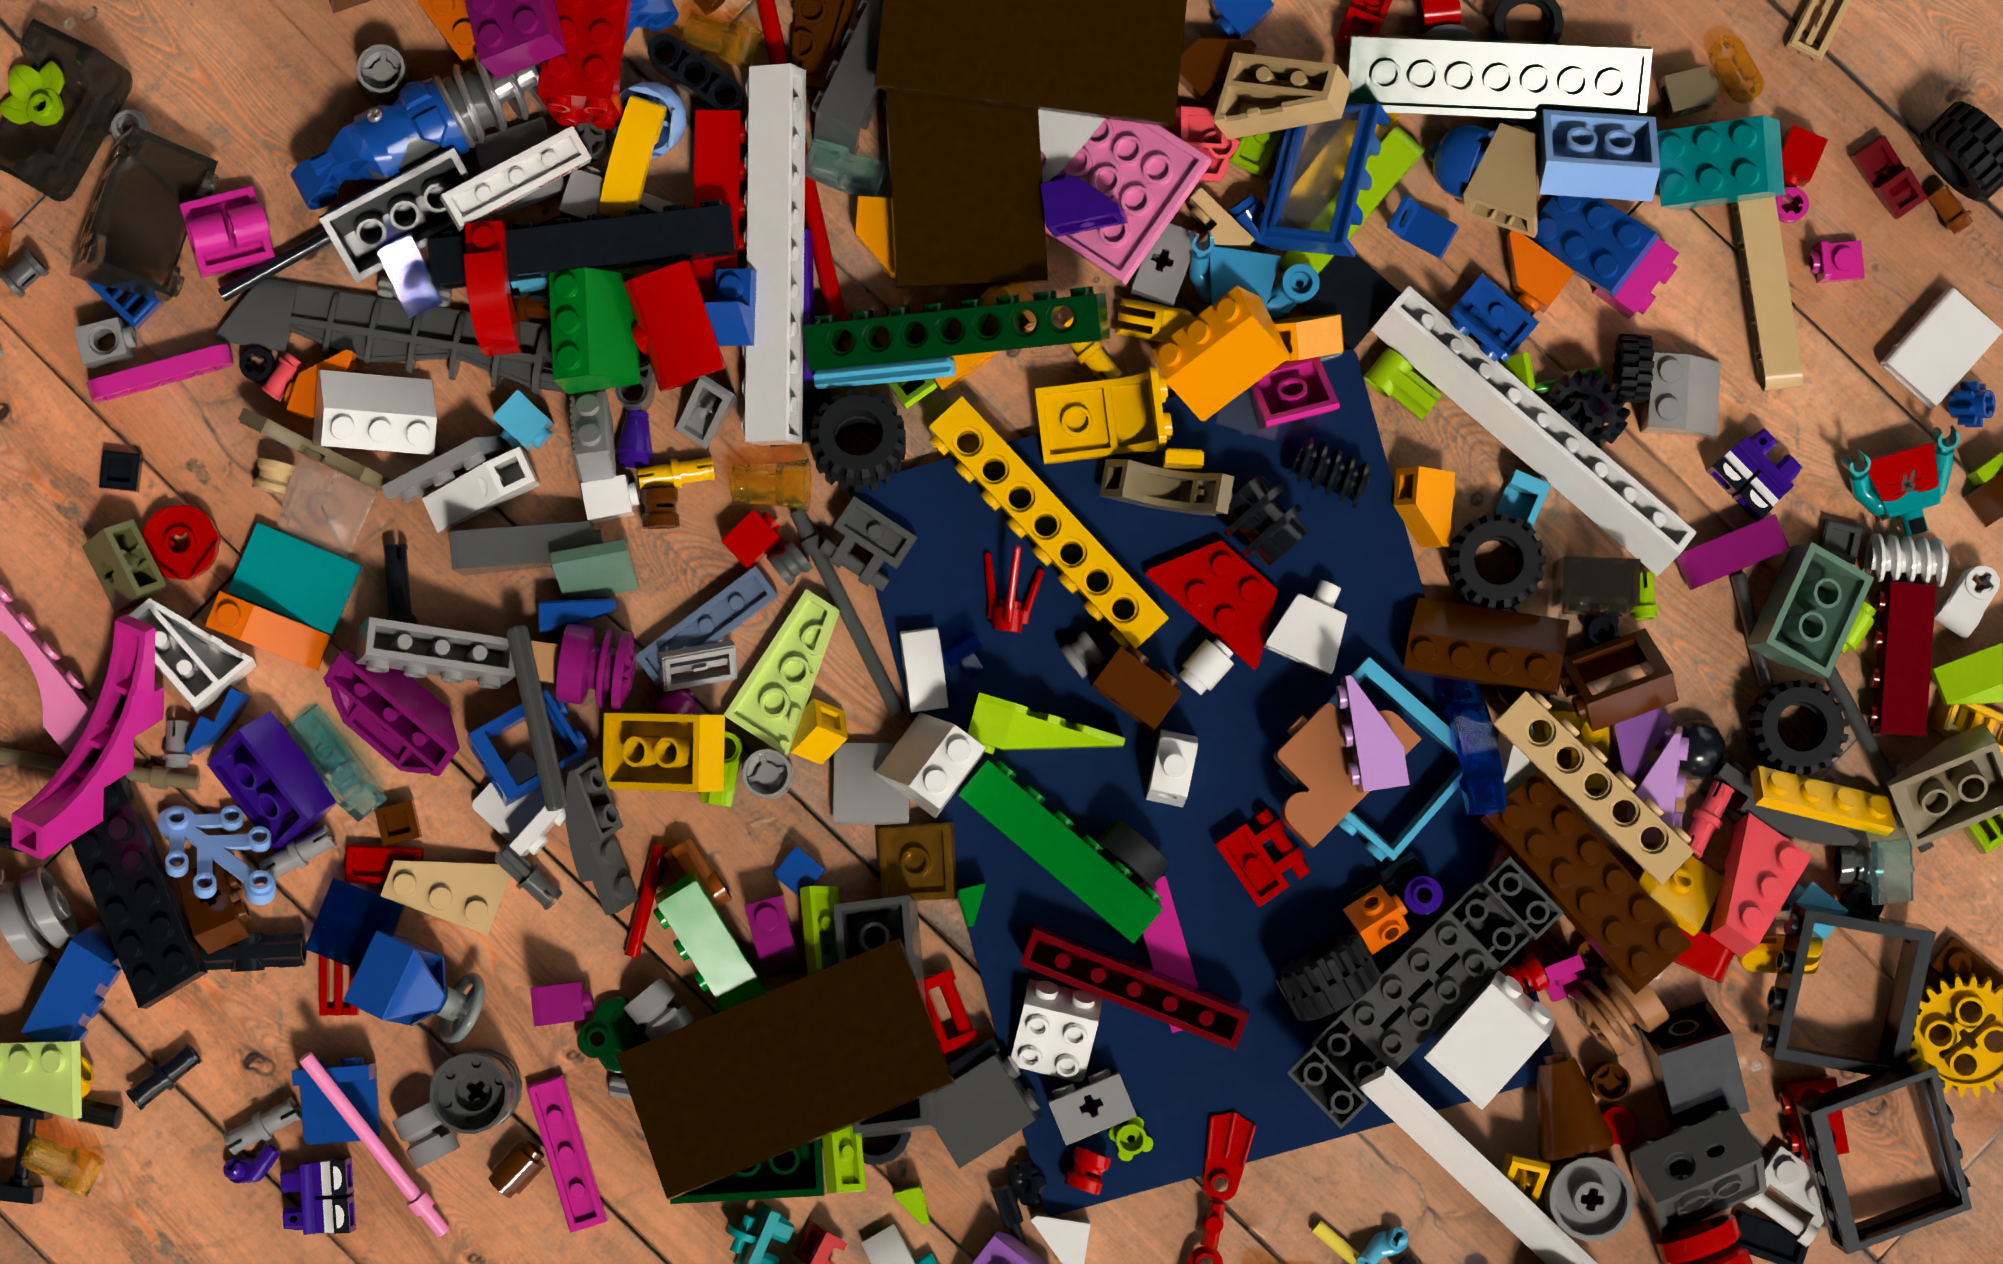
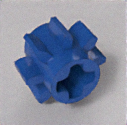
(1971, 404)

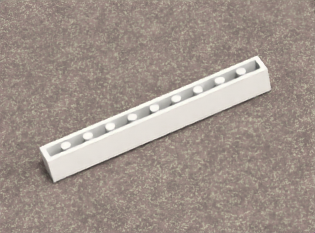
(776, 252)
(1534, 431)

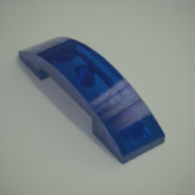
(1476, 746)

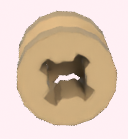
(273, 476)

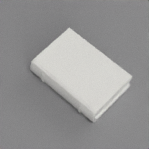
(1941, 347)

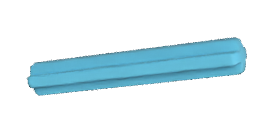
(885, 373)

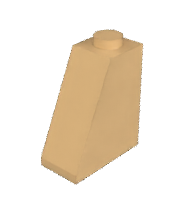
(1506, 182)

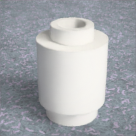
(1207, 666)

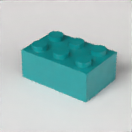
(1720, 163)

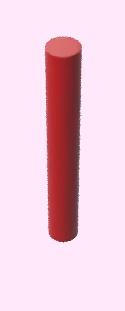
(645, 901)

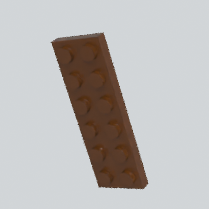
(1587, 883)

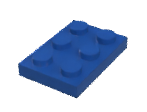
(1594, 240)

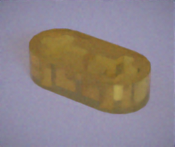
(1743, 64)

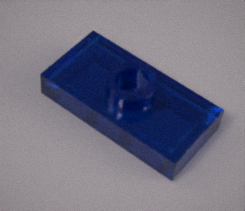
(409, 275)

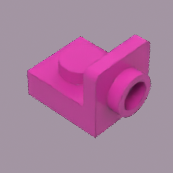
(1837, 261)
(1564, 976)

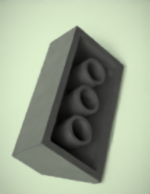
(394, 209)

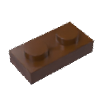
(1959, 959)

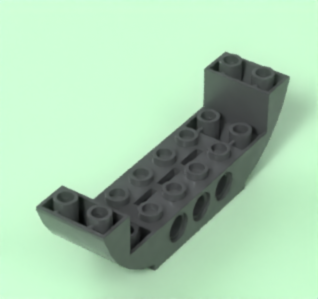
(1423, 987)

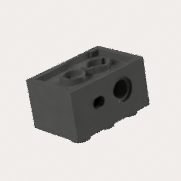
(1698, 1171)

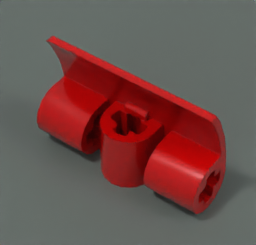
(673, 325)

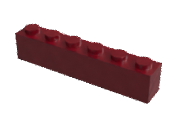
(1135, 987)

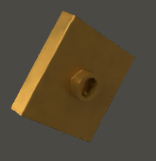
(918, 861)

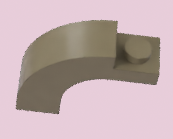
(1166, 488)

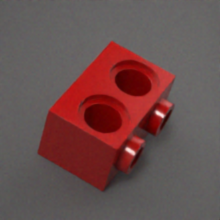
(1792, 1094)

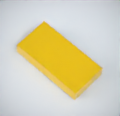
(1183, 460)

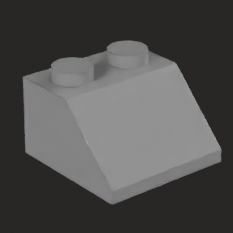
(1682, 396)

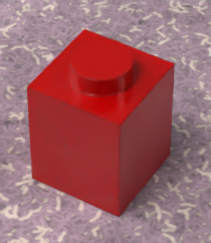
(1800, 155)
(752, 538)

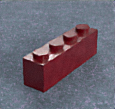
(1902, 659)

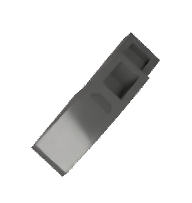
(1785, 823)
(591, 829)

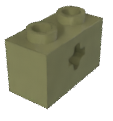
(124, 565)

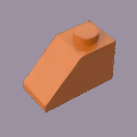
(1534, 272)
(302, 392)

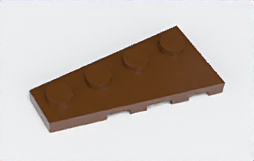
(819, 37)

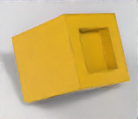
(820, 732)

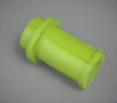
(1647, 606)

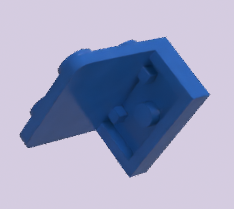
(1492, 319)
(320, 1118)

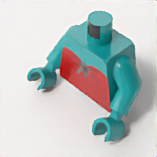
(1904, 480)

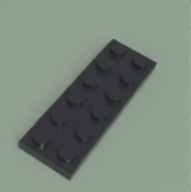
(137, 900)

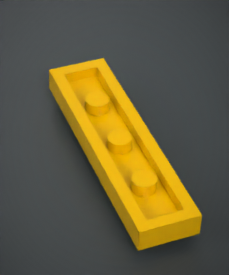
(1822, 801)

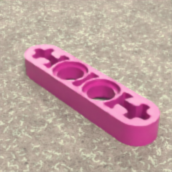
(160, 373)

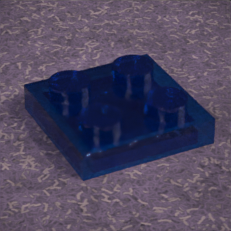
(350, 921)

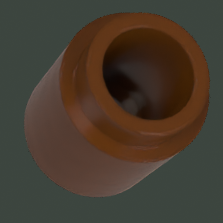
(517, 1168)

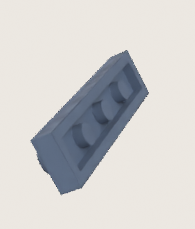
(711, 620)

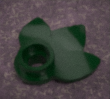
(617, 1031)

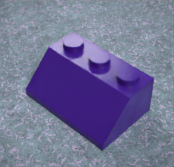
(272, 780)

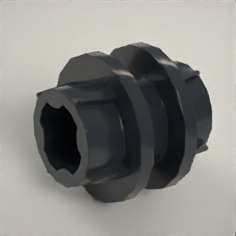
(1264, 521)

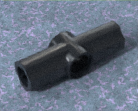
(258, 952)

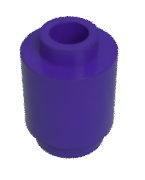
(1410, 899)

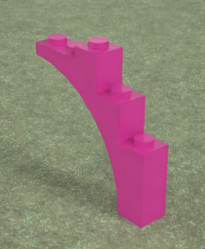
(105, 751)

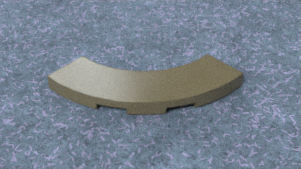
(319, 453)

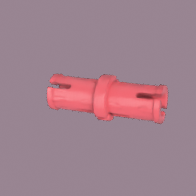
(1708, 816)

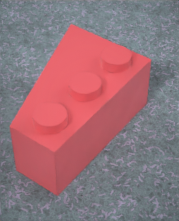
(1755, 883)

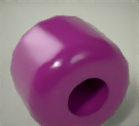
(676, 702)

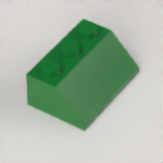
(592, 330)

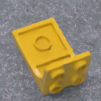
(1103, 418)

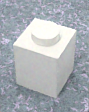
(610, 498)

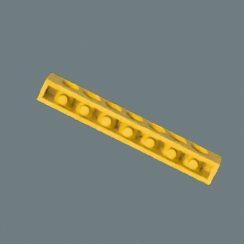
(963, 420)

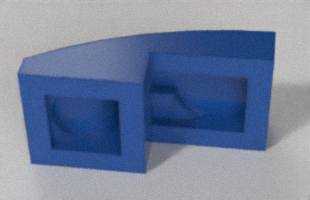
(210, 731)

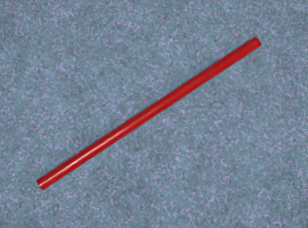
(813, 210)

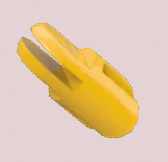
(1165, 323)
(1763, 957)

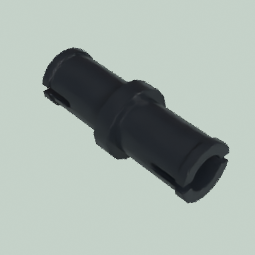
(164, 1076)

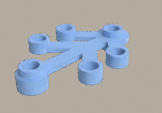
(216, 849)

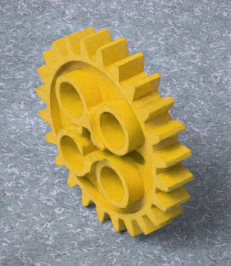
(1944, 1008)

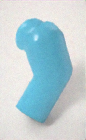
(1384, 1245)

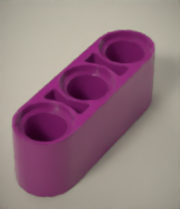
(1732, 552)

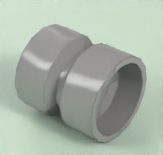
(383, 72)
(768, 774)
(658, 1010)
(425, 1135)

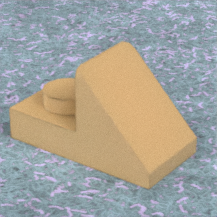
(1226, 230)

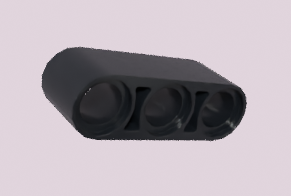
(688, 59)

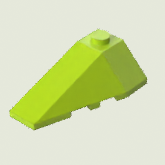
(1972, 678)
(1014, 727)

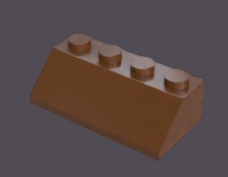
(1486, 646)

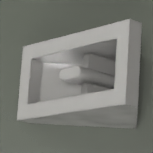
(706, 412)

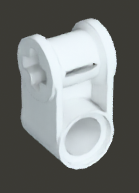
(1963, 605)

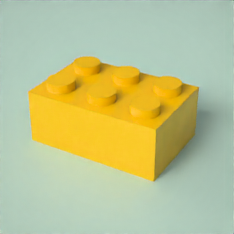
(664, 752)

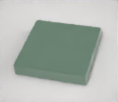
(595, 570)

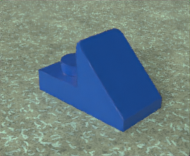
(734, 307)

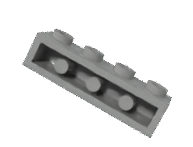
(434, 651)

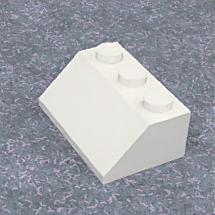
(374, 412)

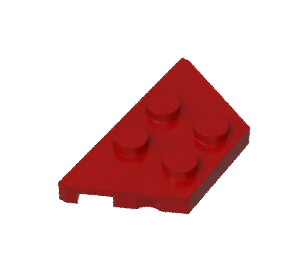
(1222, 596)

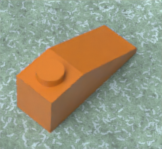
(268, 630)

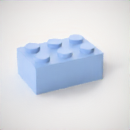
(1597, 155)

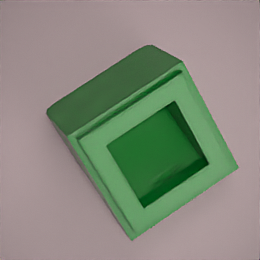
(970, 901)

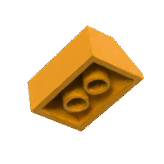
(1221, 352)

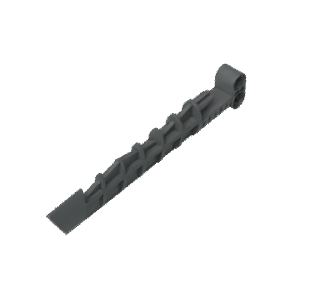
(383, 333)

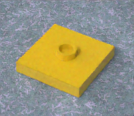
(1685, 894)

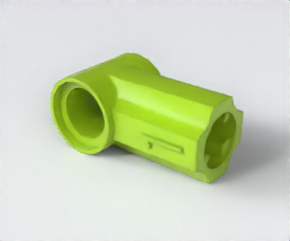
(1394, 378)
(731, 769)

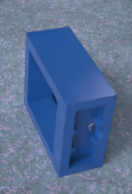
(493, 765)

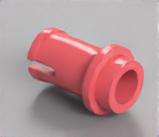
(281, 377)

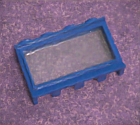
(1320, 182)

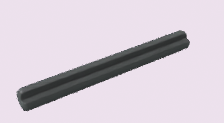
(536, 718)

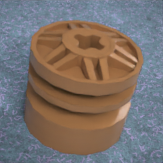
(1615, 1009)

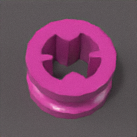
(1790, 216)

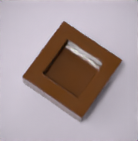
(398, 823)

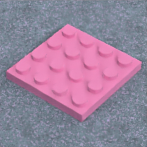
(1146, 175)

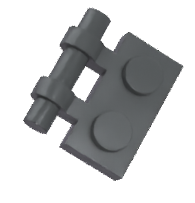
(875, 534)

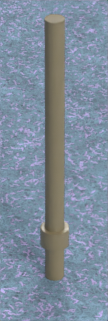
(158, 777)

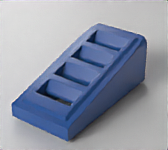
(136, 319)
(557, 614)

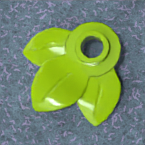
(31, 91)

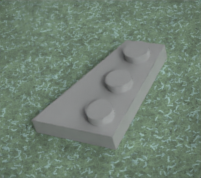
(445, 467)

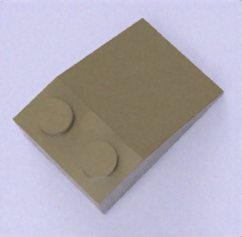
(1950, 786)

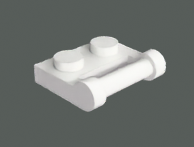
(1797, 1183)

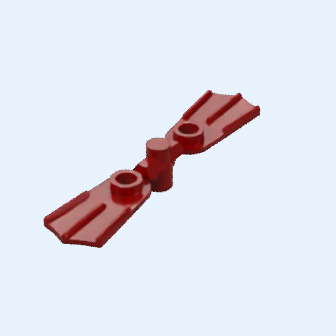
(1226, 1155)

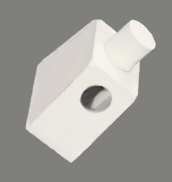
(1310, 630)
(1172, 768)

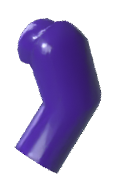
(251, 1169)

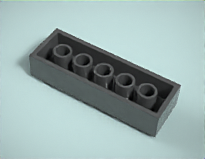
(862, 928)

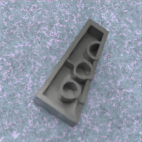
(851, 94)

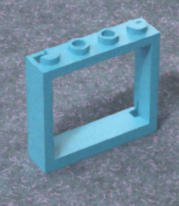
(1430, 724)

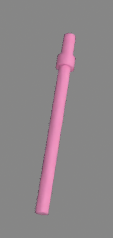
(418, 1201)

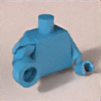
(1220, 269)

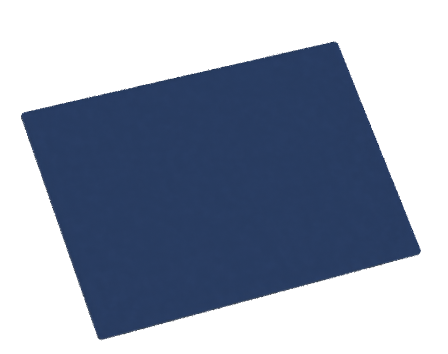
(1239, 727)

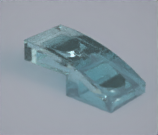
(843, 171)

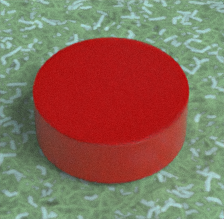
(1621, 1123)

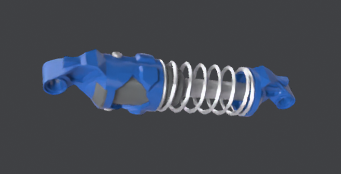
(433, 118)

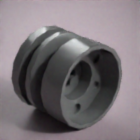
(454, 1091)

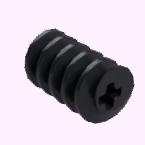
(1331, 471)

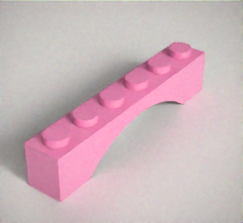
(64, 704)

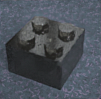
(1595, 584)

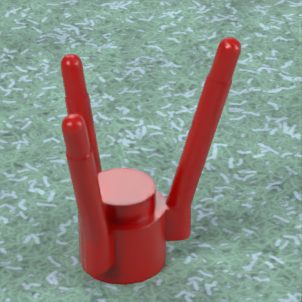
(1008, 614)

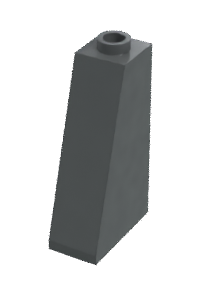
(516, 546)

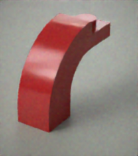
(489, 290)

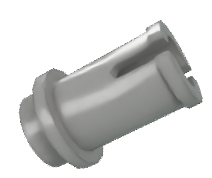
(176, 740)

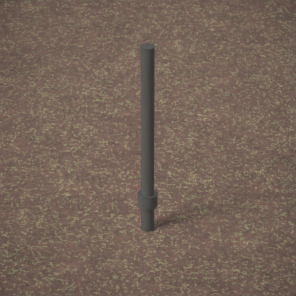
(811, 544)
(1865, 737)

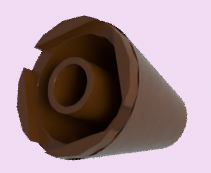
(1567, 1111)

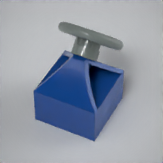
(408, 983)

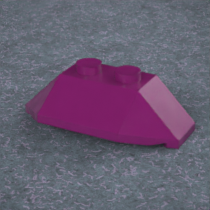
(393, 715)

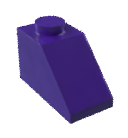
(1077, 207)

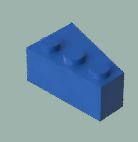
(75, 988)

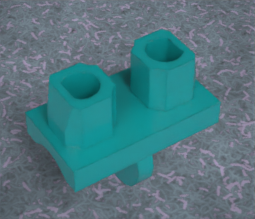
(755, 1234)

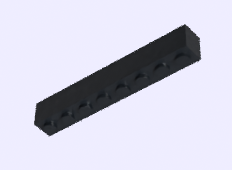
(598, 243)

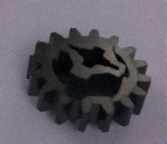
(1590, 406)

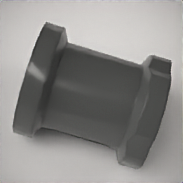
(23, 273)

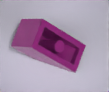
(773, 936)
(561, 1003)

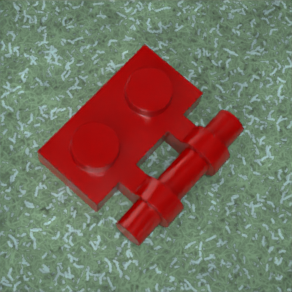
(1254, 866)

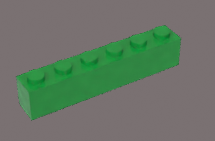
(1060, 851)

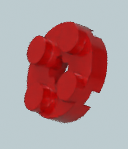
(203, 541)

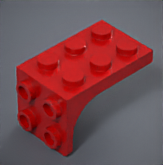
(586, 78)

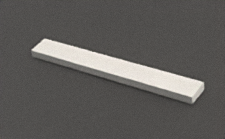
(1471, 1169)

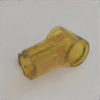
(732, 41)
(71, 1168)

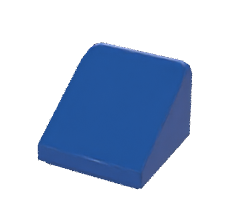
(798, 870)

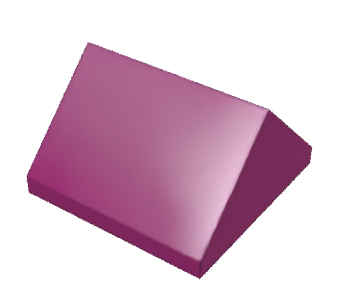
(1293, 393)

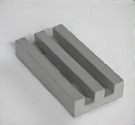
(704, 651)

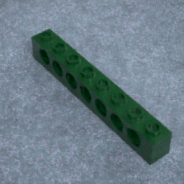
(827, 352)

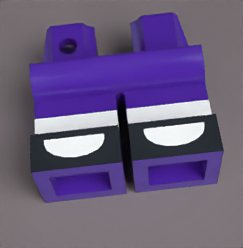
(1770, 480)
(317, 1213)

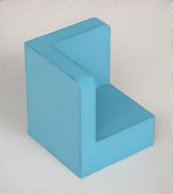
(1523, 497)

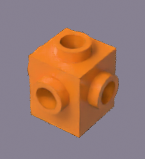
(1377, 918)

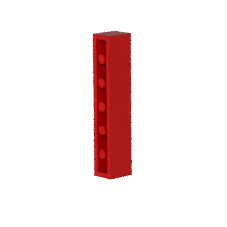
(719, 176)

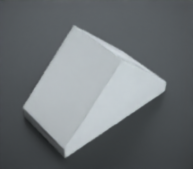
(1064, 1235)

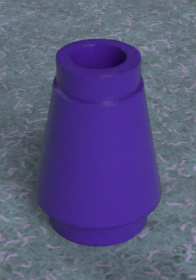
(635, 441)

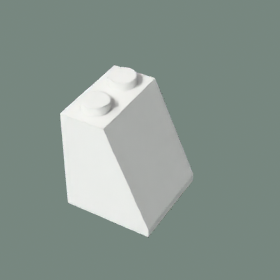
(931, 762)
(1489, 1038)

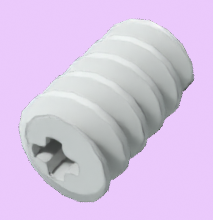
(1907, 558)

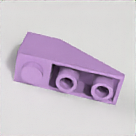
(1375, 749)
(1664, 784)

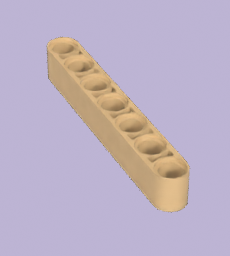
(1767, 294)

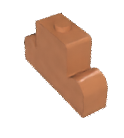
(1319, 764)

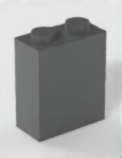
(984, 1108)

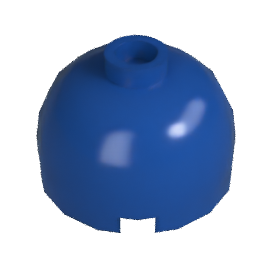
(1458, 157)

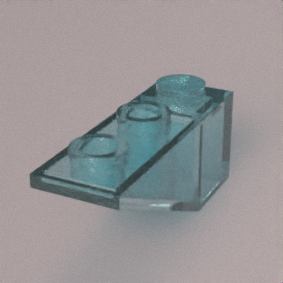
(337, 763)

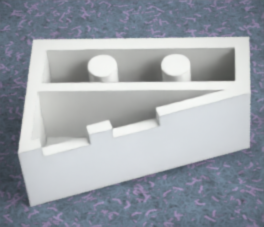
(192, 659)

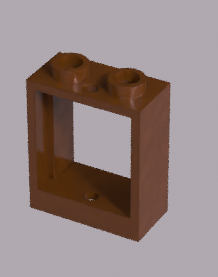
(1625, 700)

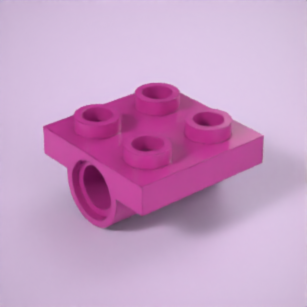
(227, 231)

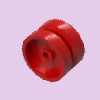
(1704, 1243)

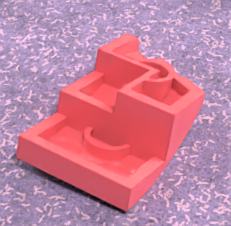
(1197, 129)

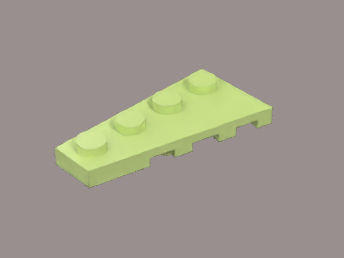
(783, 678)
(42, 1076)

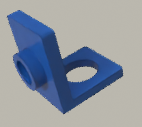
(1422, 227)

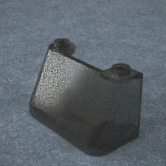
(94, 90)
(135, 216)

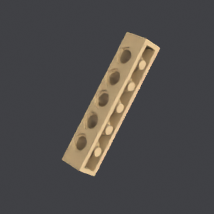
(1656, 861)

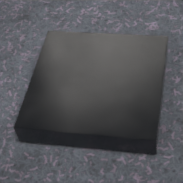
(1355, 292)

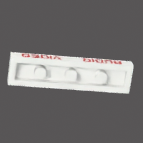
(515, 178)

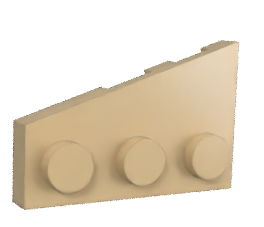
(449, 890)

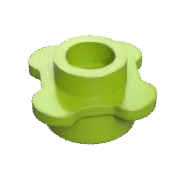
(1129, 1149)

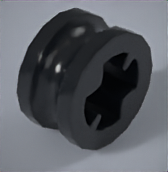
(260, 353)

